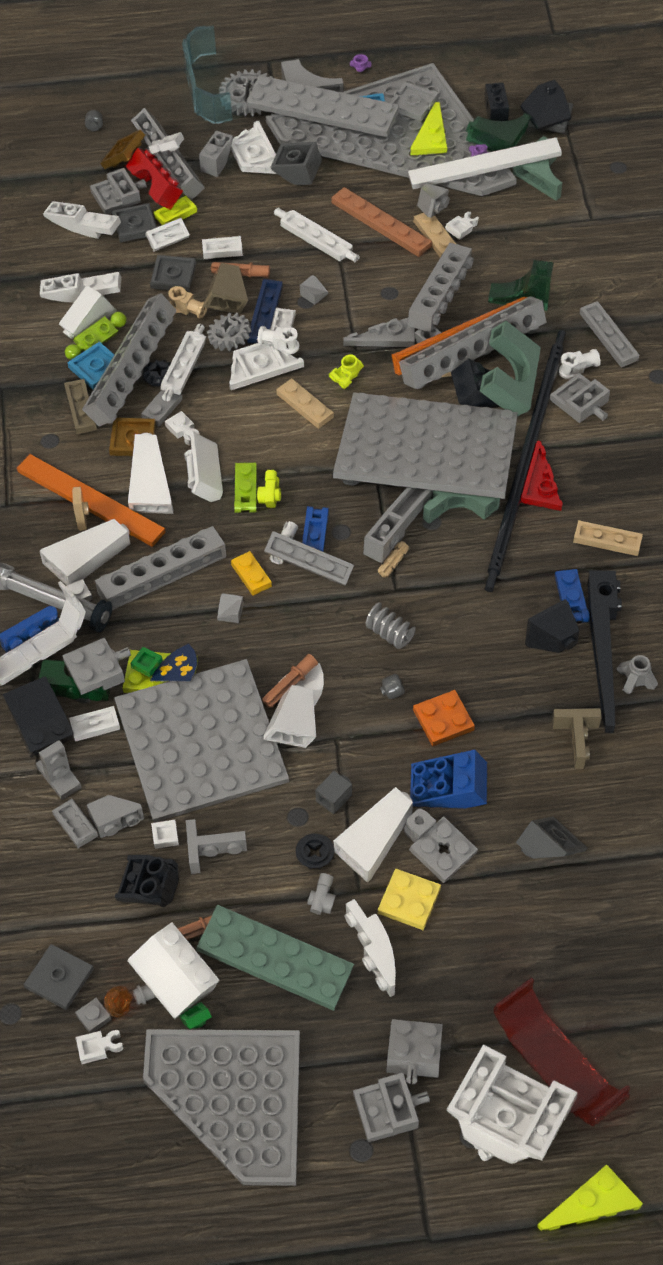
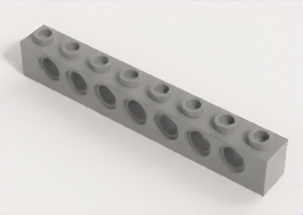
(468, 343)
(129, 360)

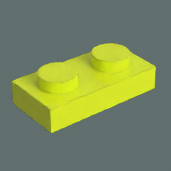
(182, 209)

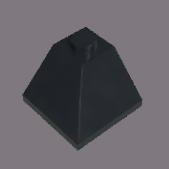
(547, 105)
(553, 629)

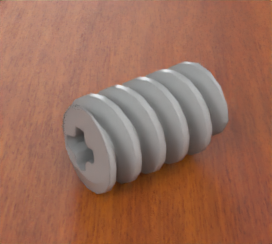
(388, 627)

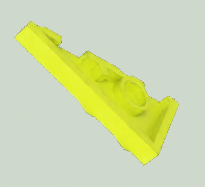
(431, 136)
(598, 1197)

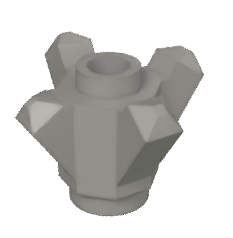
(638, 673)

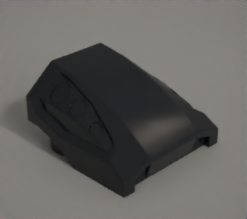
(148, 880)

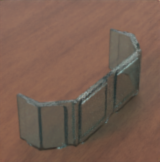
(210, 107)

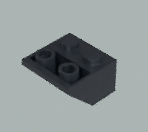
(467, 384)

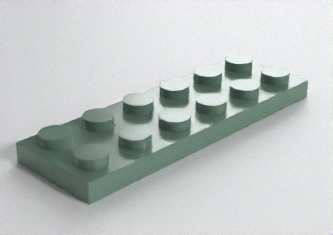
(275, 957)

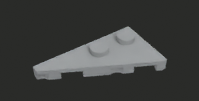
(388, 334)

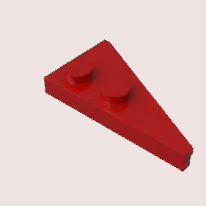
(540, 485)

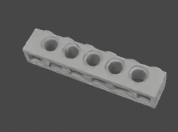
(172, 160)
(440, 287)
(161, 567)

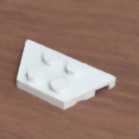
(253, 150)
(260, 363)

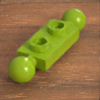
(99, 332)

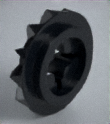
(150, 374)
(314, 842)

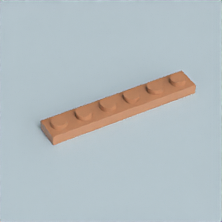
(381, 222)

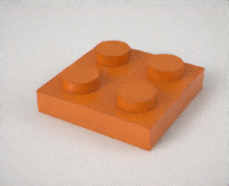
(443, 718)

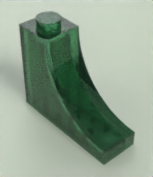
(497, 134)
(534, 284)

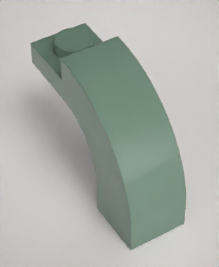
(443, 501)

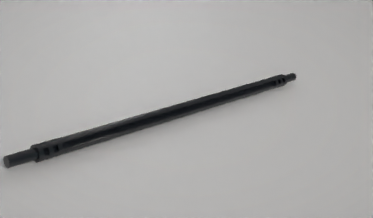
(524, 462)

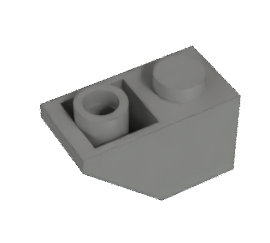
(215, 153)
(433, 199)
(113, 814)

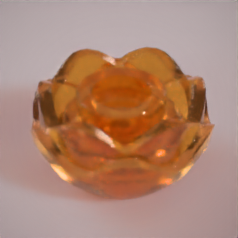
(117, 1001)

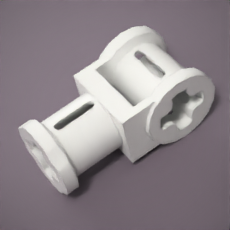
(280, 338)
(578, 362)

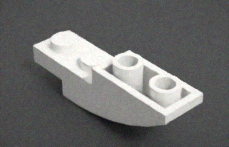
(78, 220)
(69, 287)
(377, 946)

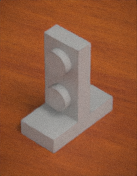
(56, 770)
(211, 844)

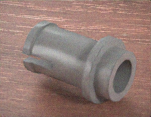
(143, 994)

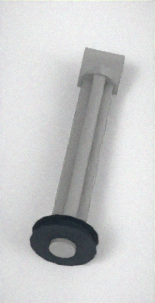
(97, 614)

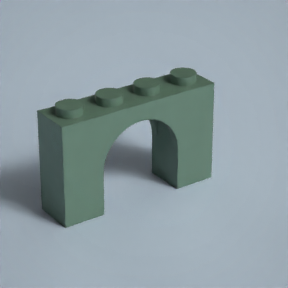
(524, 358)

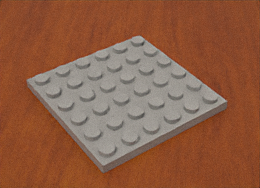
(200, 740)

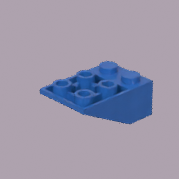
(450, 781)

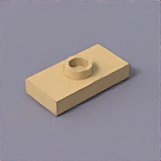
(80, 508)

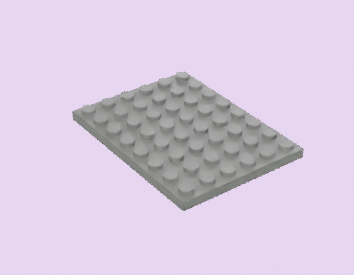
(427, 445)

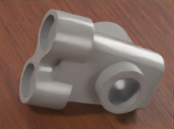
(320, 899)

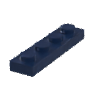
(265, 307)

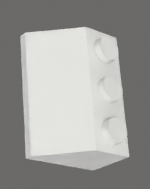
(173, 970)

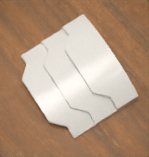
(508, 1110)

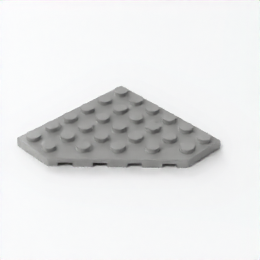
(233, 1095)

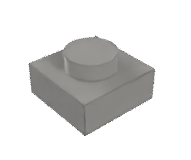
(93, 1016)

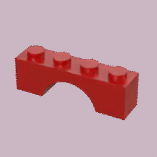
(164, 188)

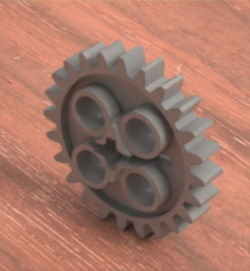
(239, 88)

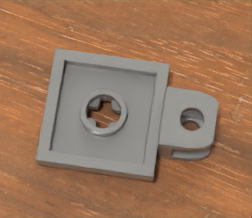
(428, 837)

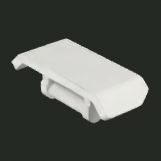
(203, 468)

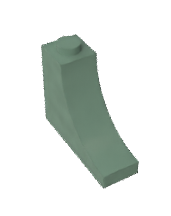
(540, 176)

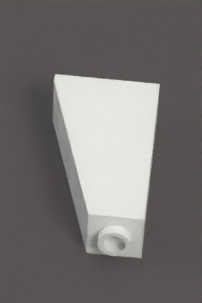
(148, 480)
(85, 552)
(374, 833)

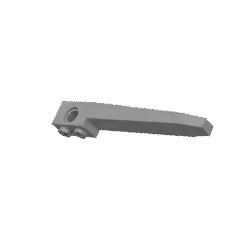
(393, 523)

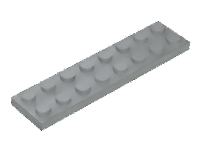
(323, 106)

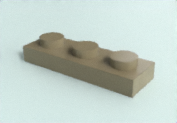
(77, 397)

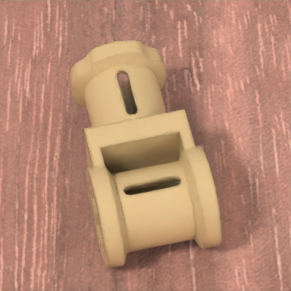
(186, 303)

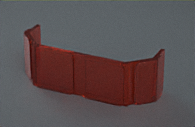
(555, 1055)

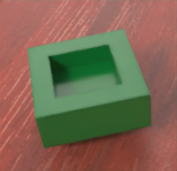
(146, 662)
(195, 1016)

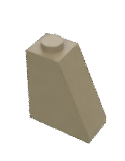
(227, 290)

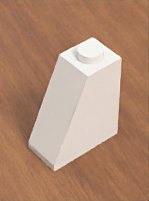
(85, 311)
(293, 718)

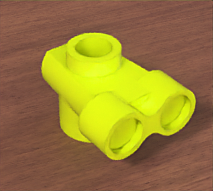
(350, 369)
(270, 492)

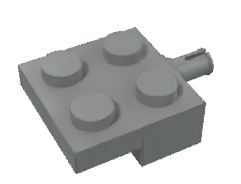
(117, 191)
(581, 398)
(96, 666)
(414, 1049)
(388, 1107)

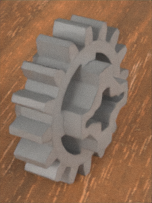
(229, 331)

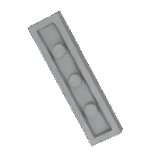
(609, 334)
(309, 558)

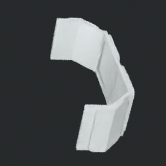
(46, 642)

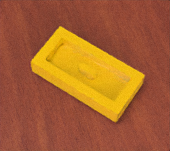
(251, 573)

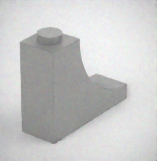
(295, 72)

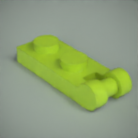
(245, 487)

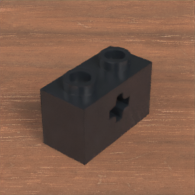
(496, 102)

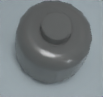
(93, 120)
(392, 686)

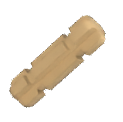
(393, 559)

